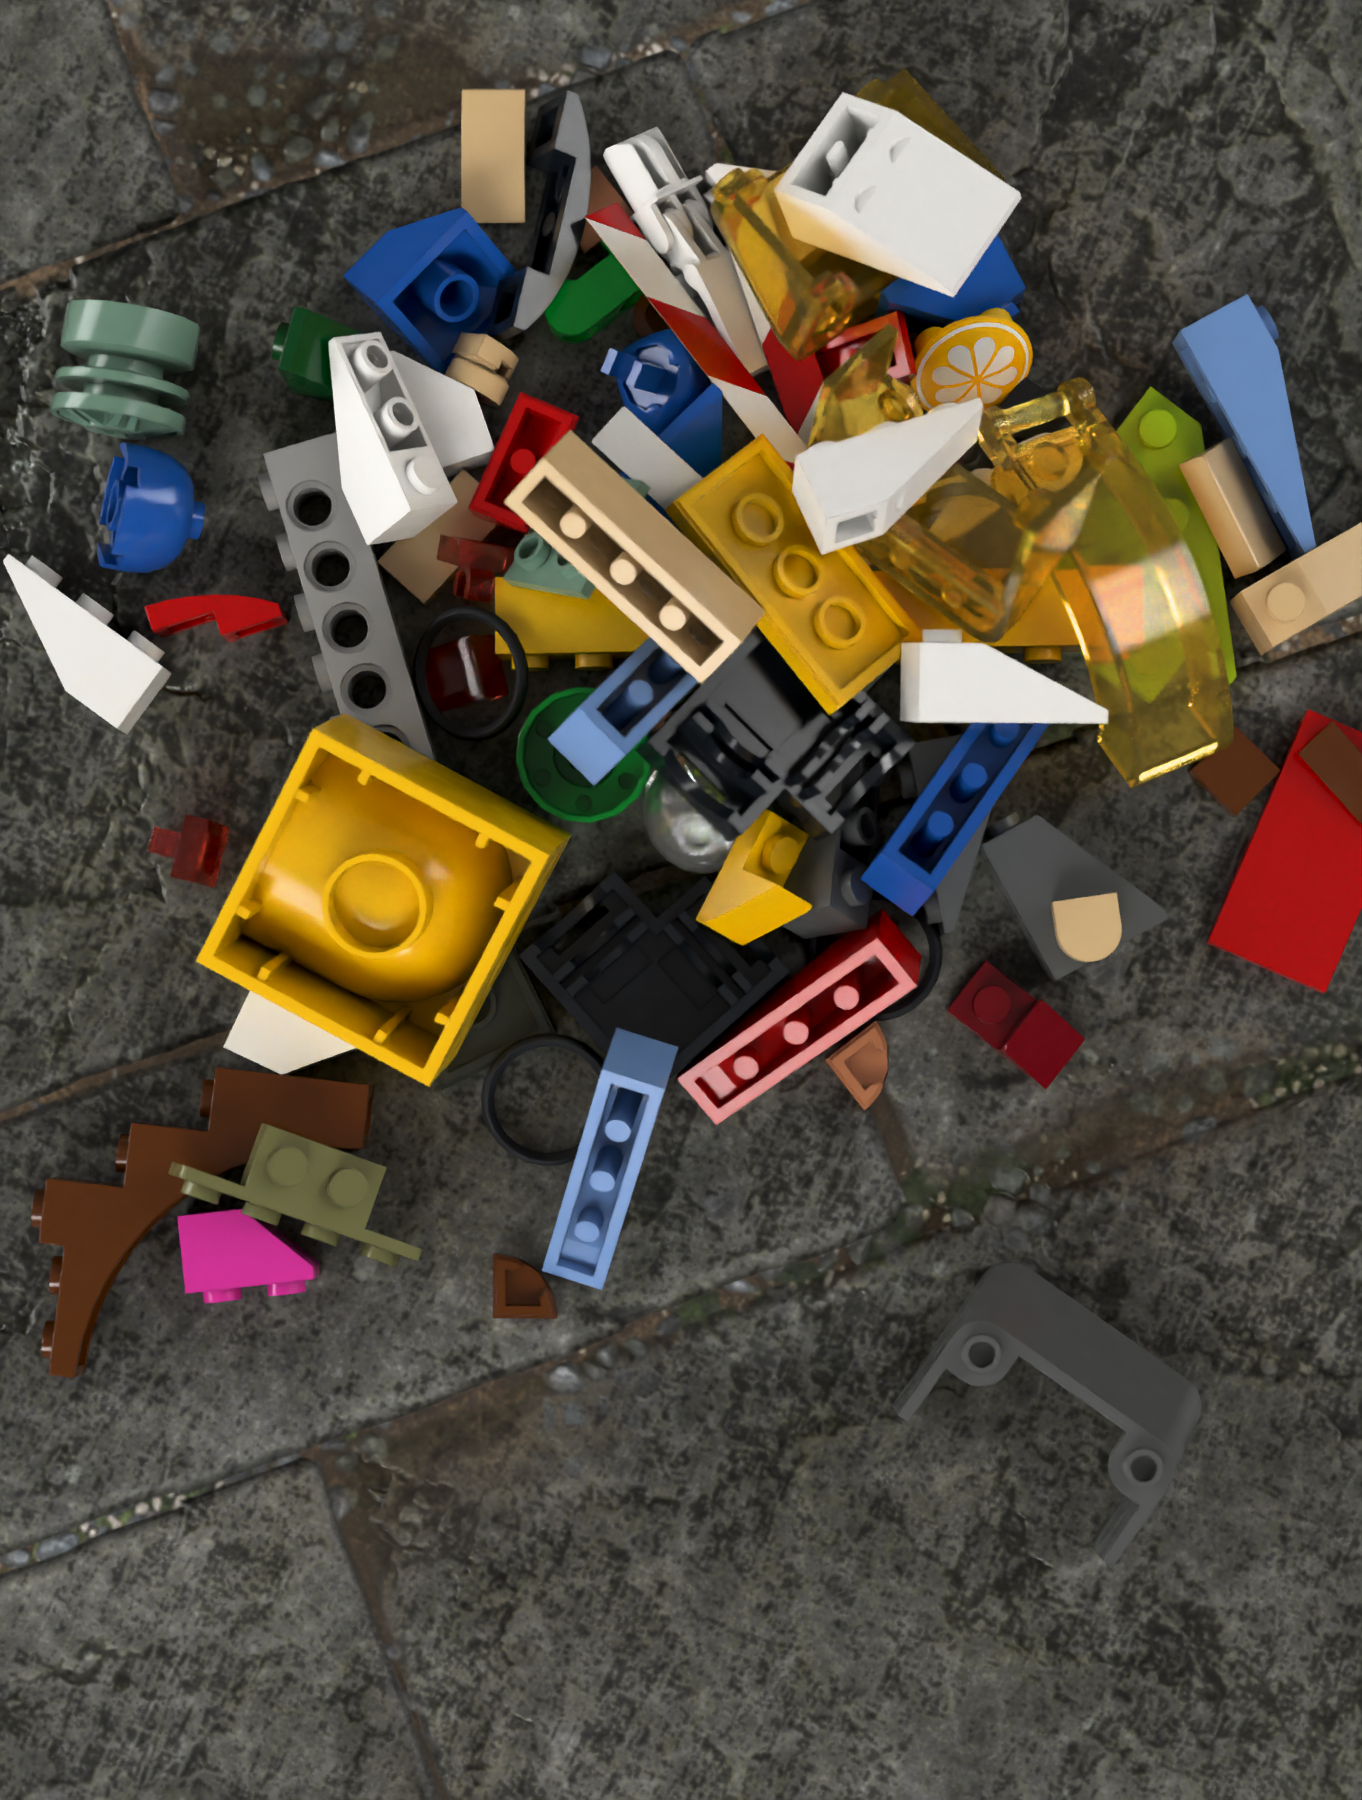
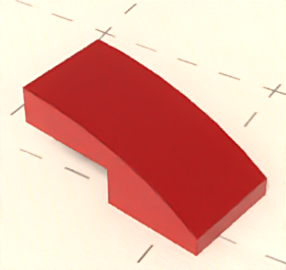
(234, 614)

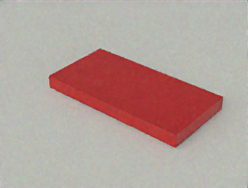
(1297, 875)

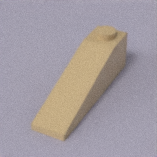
(1302, 591)

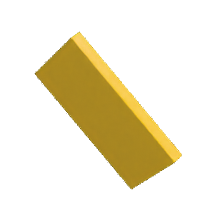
(821, 609)

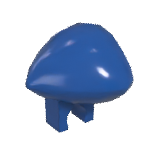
(656, 378)

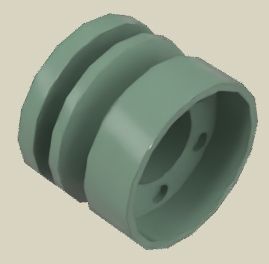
(127, 356)

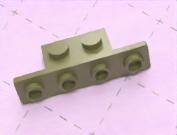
(308, 1183)

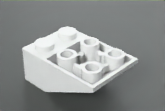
(893, 197)

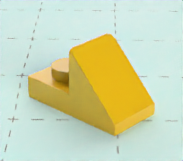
(749, 888)

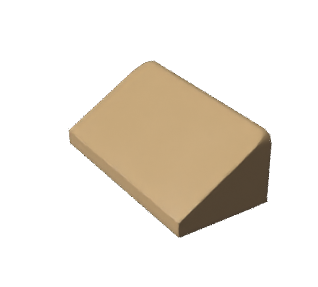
(1233, 508)

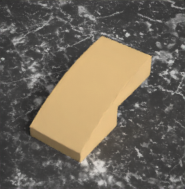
(493, 155)

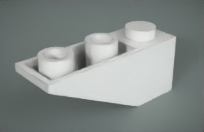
(382, 445)
(870, 480)
(92, 661)

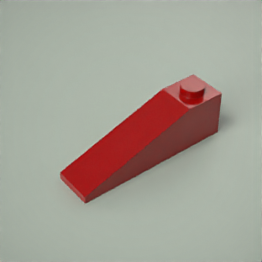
(804, 1017)

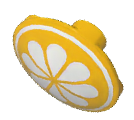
(971, 360)

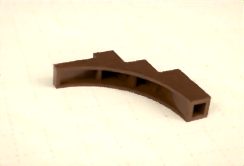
(108, 1220)

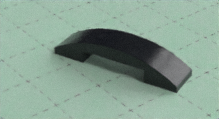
(563, 152)

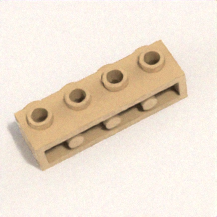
(635, 557)

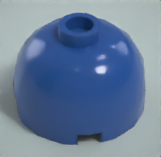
(148, 510)

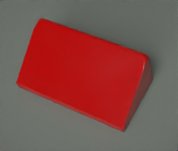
(526, 438)

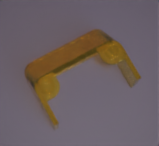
(961, 540)

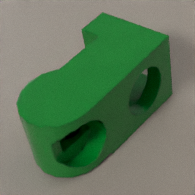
(592, 301)

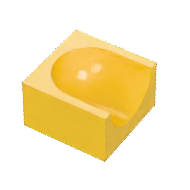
(383, 897)

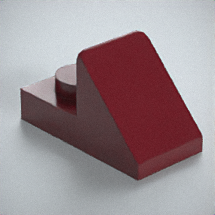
(1015, 1024)

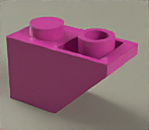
(236, 1251)

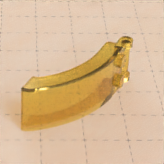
(1124, 587)

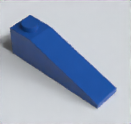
(949, 811)

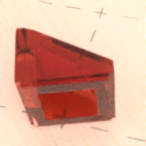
(465, 672)

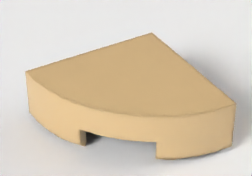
(486, 352)

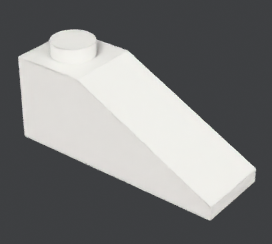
(981, 685)

